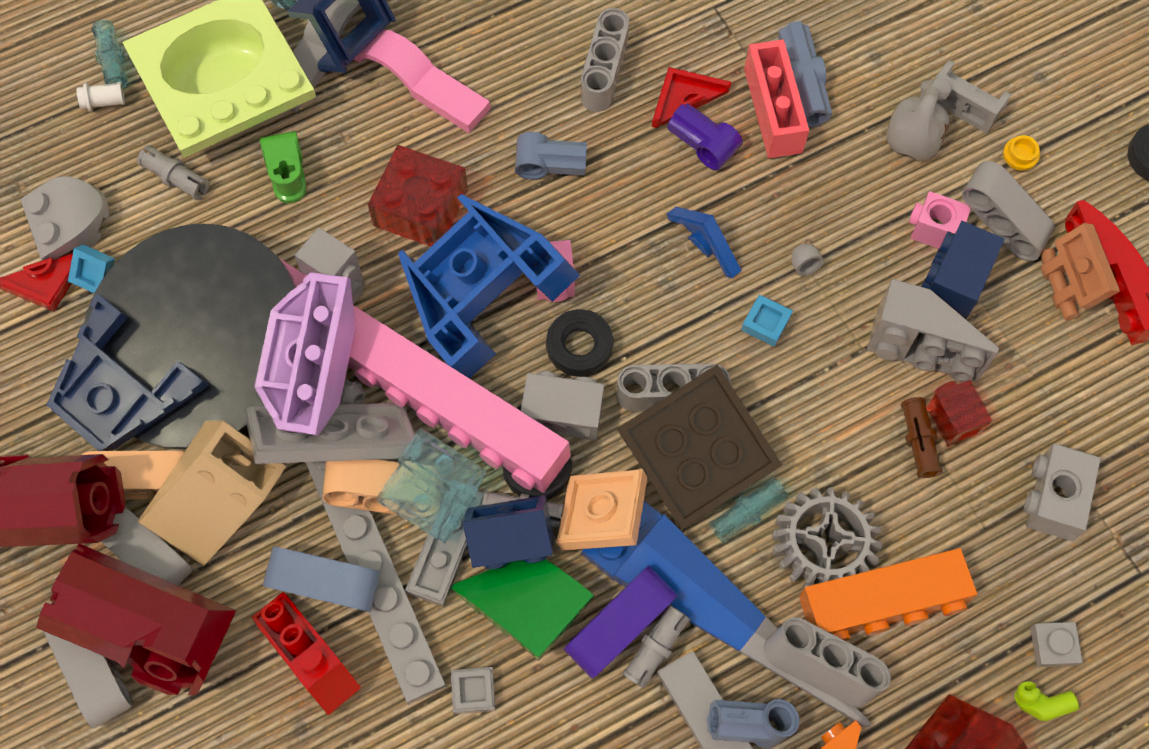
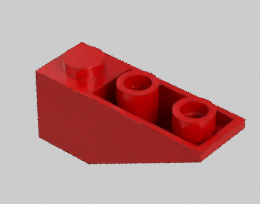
(306, 653)

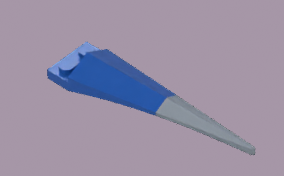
(702, 594)

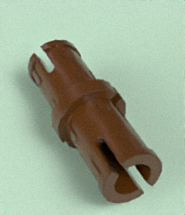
(926, 460)

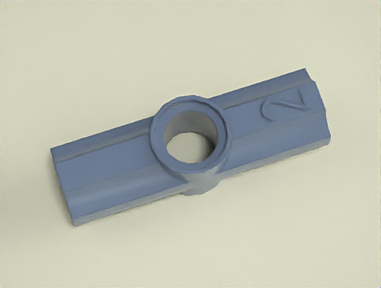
(808, 72)

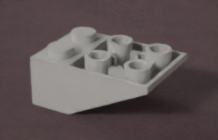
(929, 334)

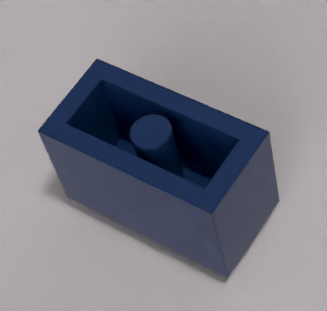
(509, 532)

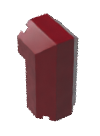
(58, 500)
(136, 619)

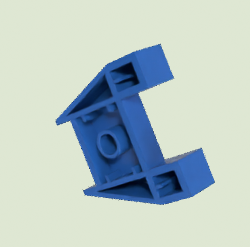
(470, 271)

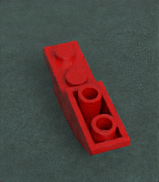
(1127, 267)

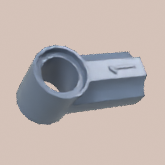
(539, 156)
(750, 721)

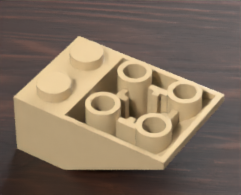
(210, 492)

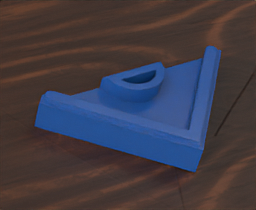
(706, 237)

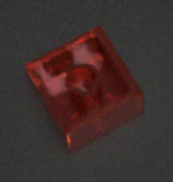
(417, 196)

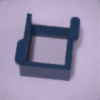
(342, 52)

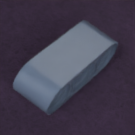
(321, 578)

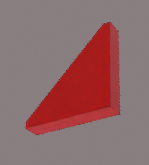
(683, 88)
(40, 282)

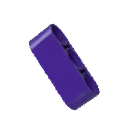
(620, 622)

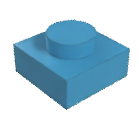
(89, 267)
(766, 320)

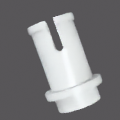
(100, 95)

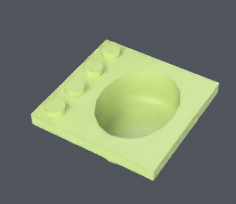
(218, 72)

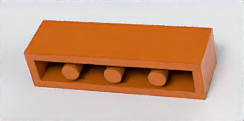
(890, 595)

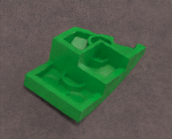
(526, 601)

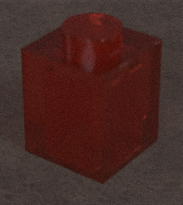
(958, 412)

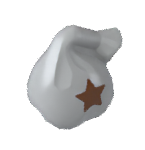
(920, 121)

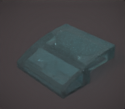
(432, 486)

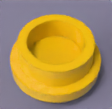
(1021, 153)

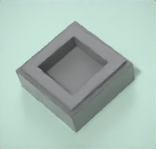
(473, 690)

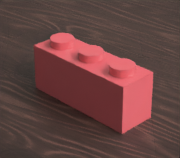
(776, 99)

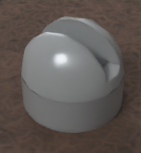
(806, 259)

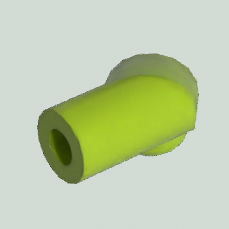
(1043, 707)

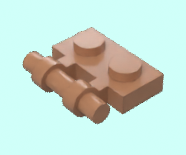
(1086, 268)

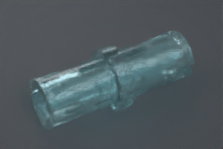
(109, 53)
(748, 510)

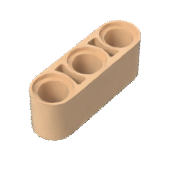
(141, 470)
(357, 483)

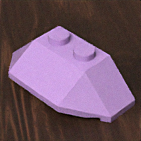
(307, 354)

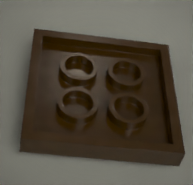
(699, 446)

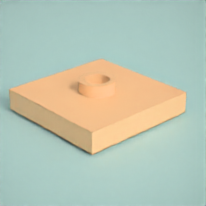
(602, 510)

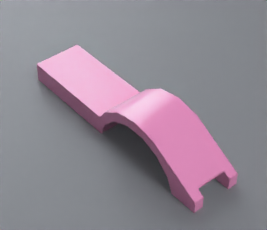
(426, 81)

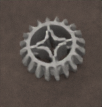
(810, 539)

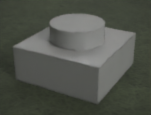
(1056, 644)

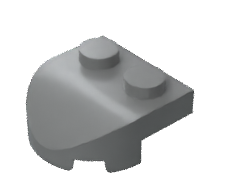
(64, 215)

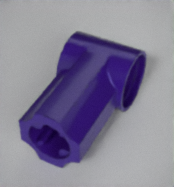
(712, 142)

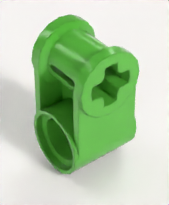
(284, 166)

